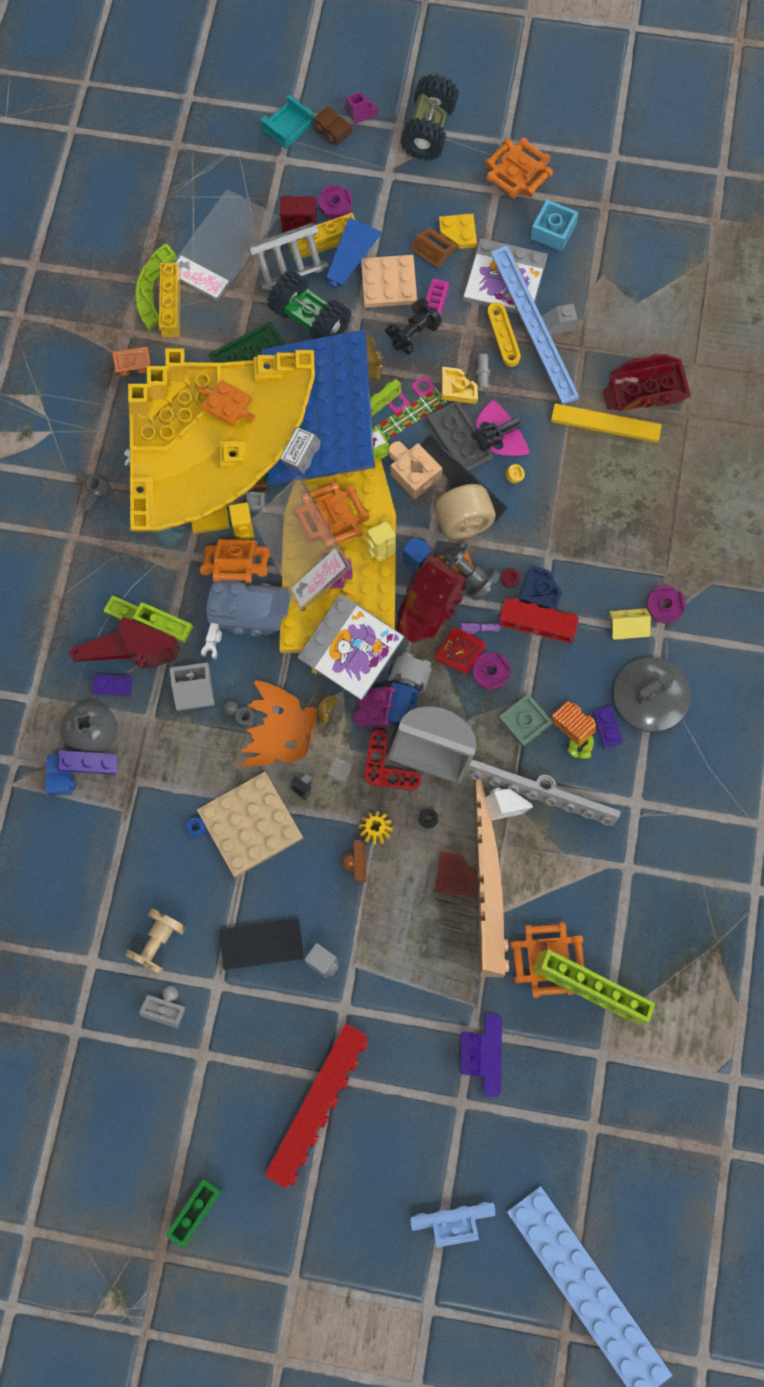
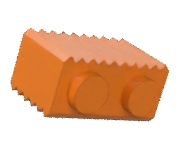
(574, 722)

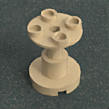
(159, 934)

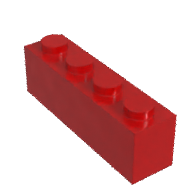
(539, 620)

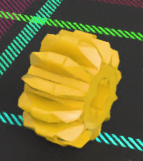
(368, 826)

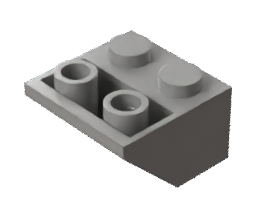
(192, 686)

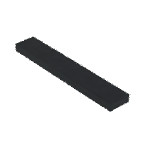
(458, 473)

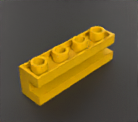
(326, 237)
(169, 300)

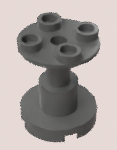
(475, 576)

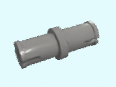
(482, 372)

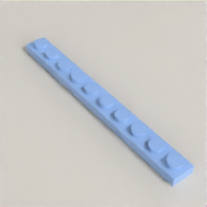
(534, 325)

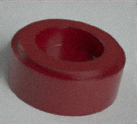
(510, 578)

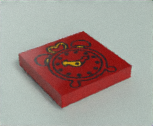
(460, 651)

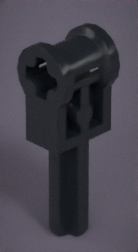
(493, 435)

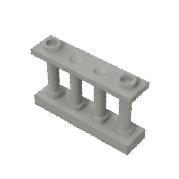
(290, 237)

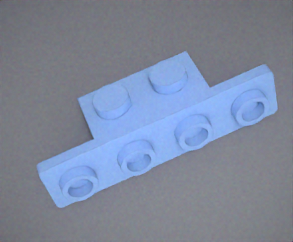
(454, 1225)

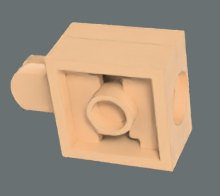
(413, 468)

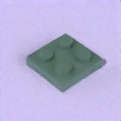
(525, 720)

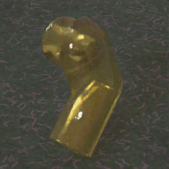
(325, 707)

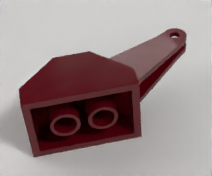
(133, 641)

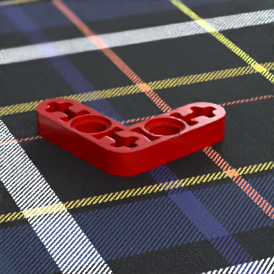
(383, 773)

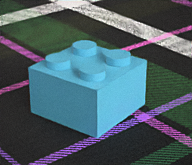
(554, 225)

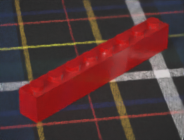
(316, 1107)

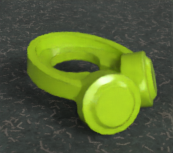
(572, 749)

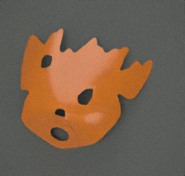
(279, 728)

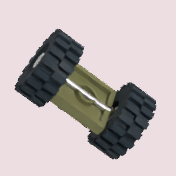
(424, 132)

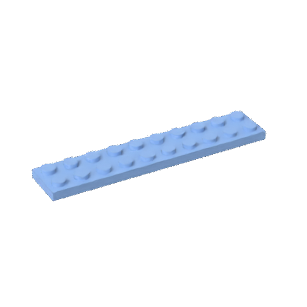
(588, 1292)

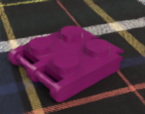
(372, 708)

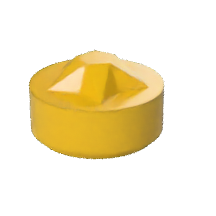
(514, 473)

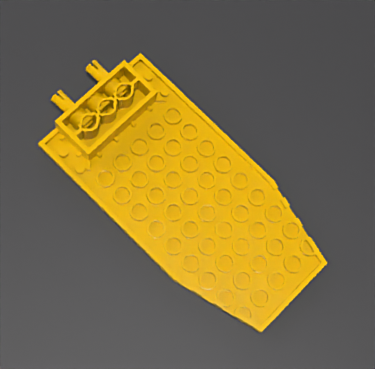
(372, 581)

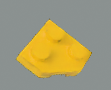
(459, 230)
(457, 387)

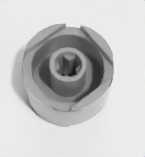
(410, 671)

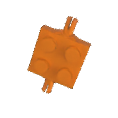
(226, 403)

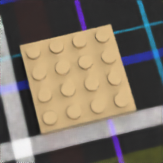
(250, 824)

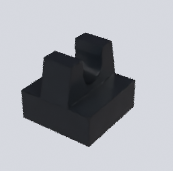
(302, 786)

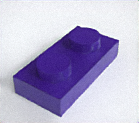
(112, 685)
(607, 727)

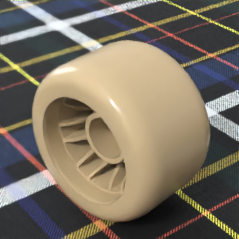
(465, 511)

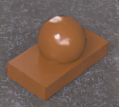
(356, 862)

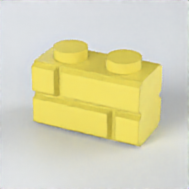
(381, 542)

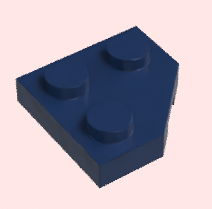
(541, 589)

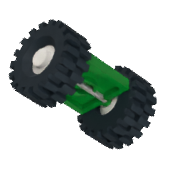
(294, 300)

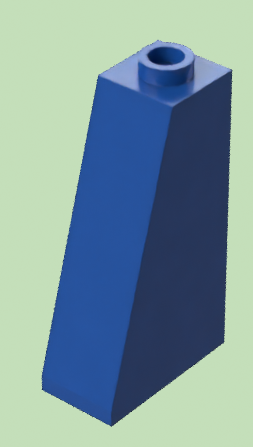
(352, 247)

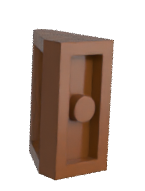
(431, 251)

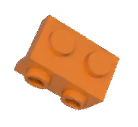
(131, 360)

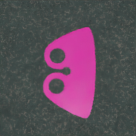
(513, 442)

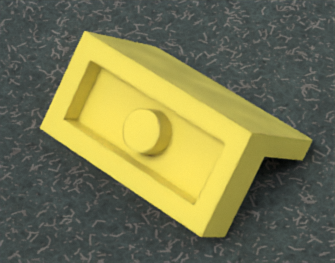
(630, 623)

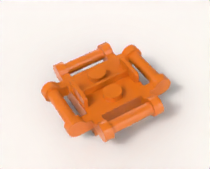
(517, 170)
(337, 513)
(235, 560)
(533, 947)

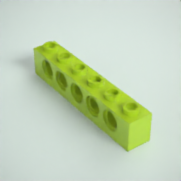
(593, 987)

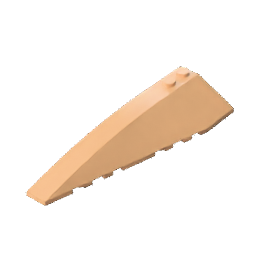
(490, 900)

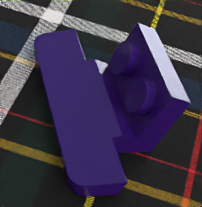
(483, 1055)

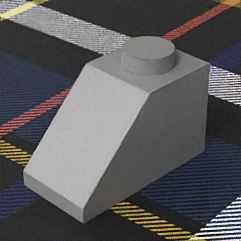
(561, 319)

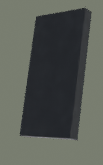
(261, 944)

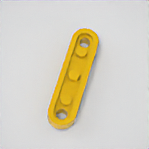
(503, 334)

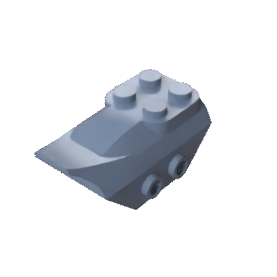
(247, 607)

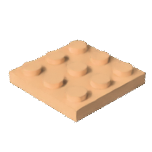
(389, 281)

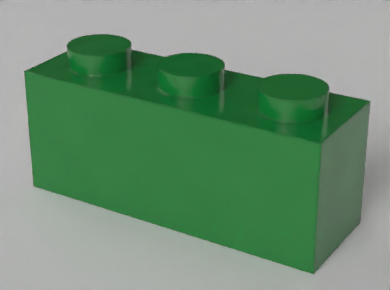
(194, 1213)

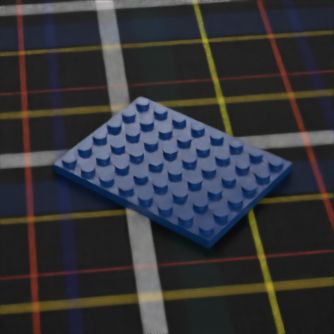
(336, 407)

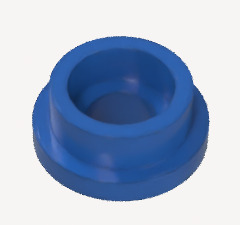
(193, 821)

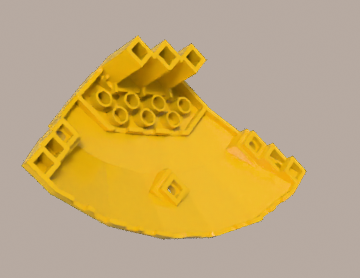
(184, 451)

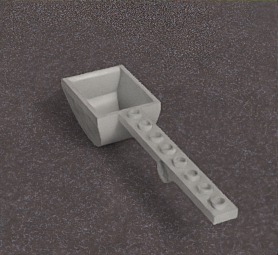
(445, 746)

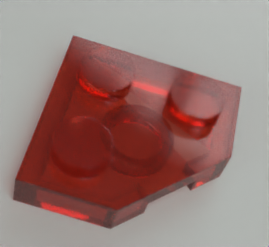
(455, 876)

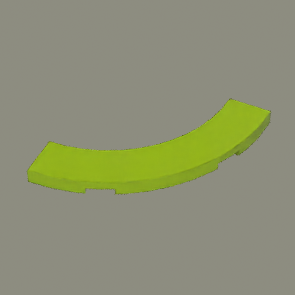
(146, 285)

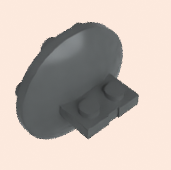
(651, 694)

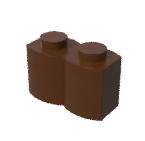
(331, 126)

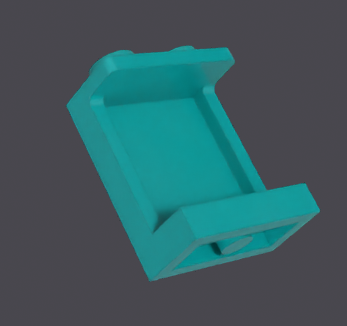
(288, 122)

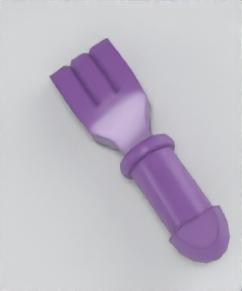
(473, 628)

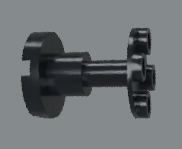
(423, 318)

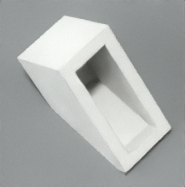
(505, 804)

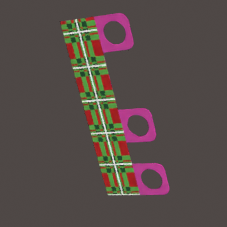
(411, 413)

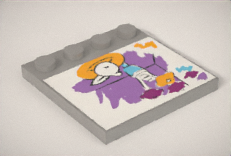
(485, 282)
(351, 647)

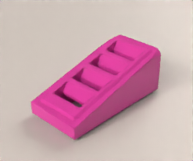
(440, 288)

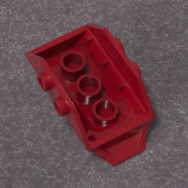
(646, 383)
(430, 600)

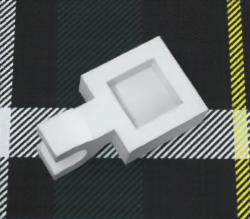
(214, 635)

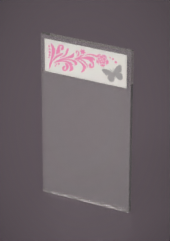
(220, 244)
(301, 544)

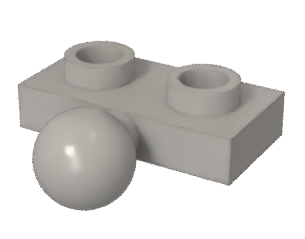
(163, 1010)

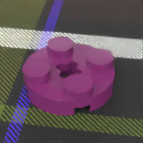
(326, 198)
(663, 614)
(487, 681)

